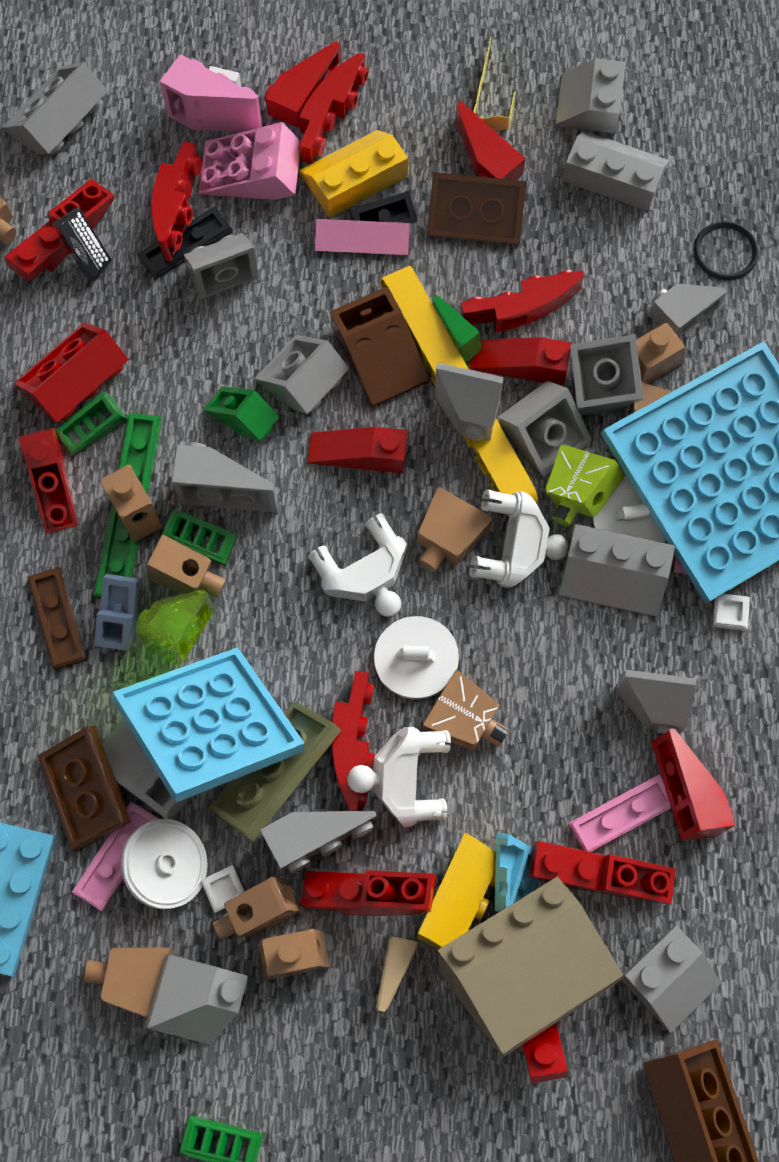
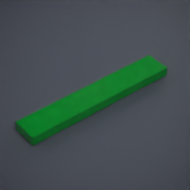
(139, 451)

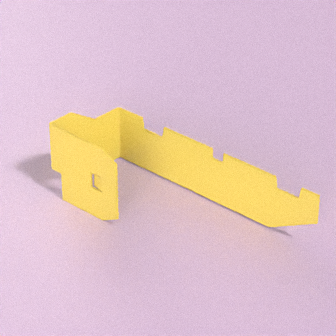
(495, 122)

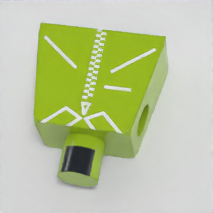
(581, 483)

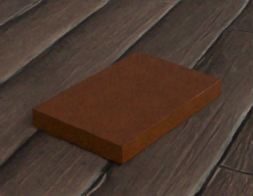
(476, 208)
(84, 788)

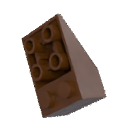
(379, 346)

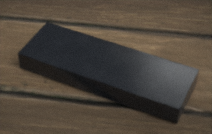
(202, 231)

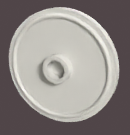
(627, 515)
(416, 657)
(164, 864)

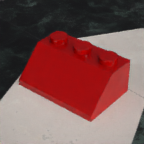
(72, 371)

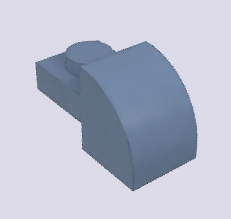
(118, 612)

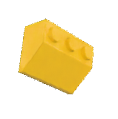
(356, 172)
(460, 893)

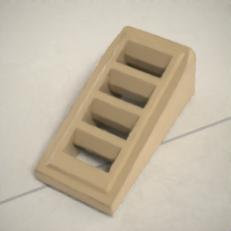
(397, 960)

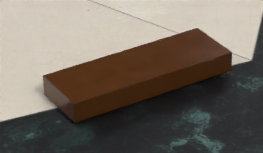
(57, 618)

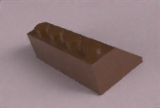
(699, 1106)

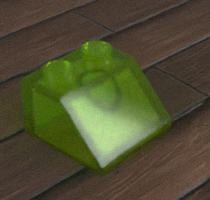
(175, 625)

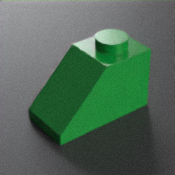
(242, 412)

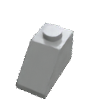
(685, 305)

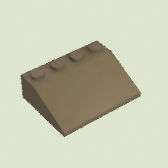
(528, 966)

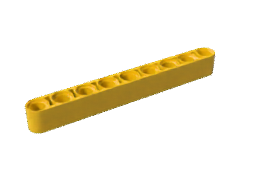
(436, 346)

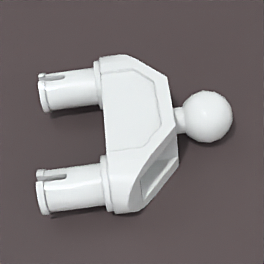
(524, 542)
(369, 575)
(396, 775)

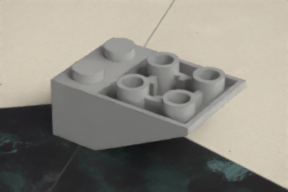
(136, 773)
(308, 833)

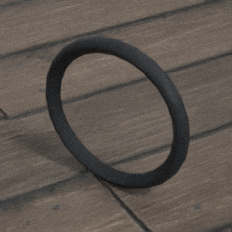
(725, 224)

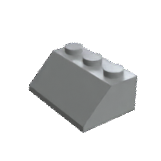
(56, 108)
(614, 170)
(616, 570)

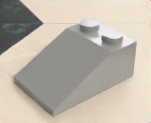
(216, 481)

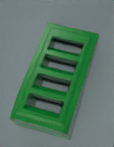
(461, 331)
(92, 408)
(178, 517)
(191, 1132)

